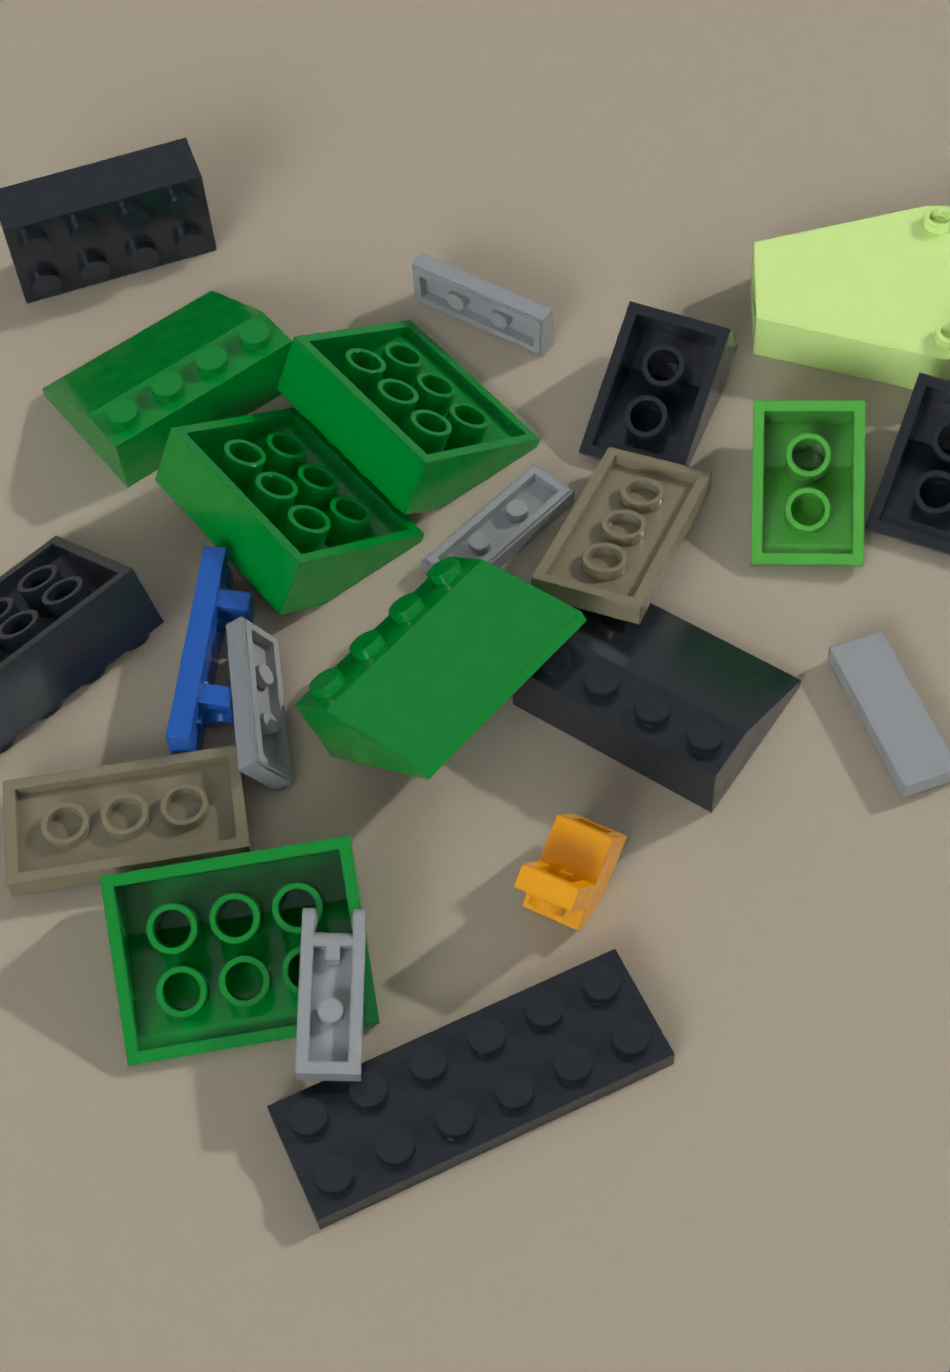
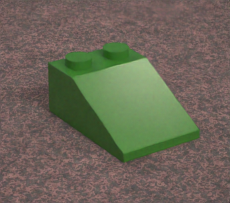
(808, 483)

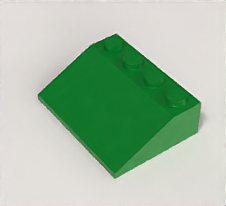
(184, 370)
(402, 412)
(283, 505)
(436, 667)
(215, 945)

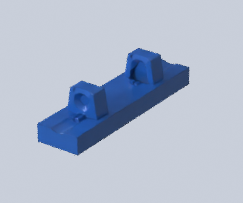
(196, 697)

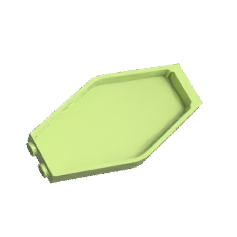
(858, 297)

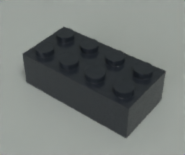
(106, 220)

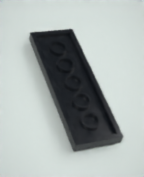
(469, 1087)

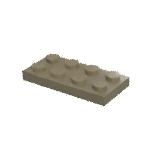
(622, 534)
(123, 818)

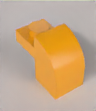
(571, 870)

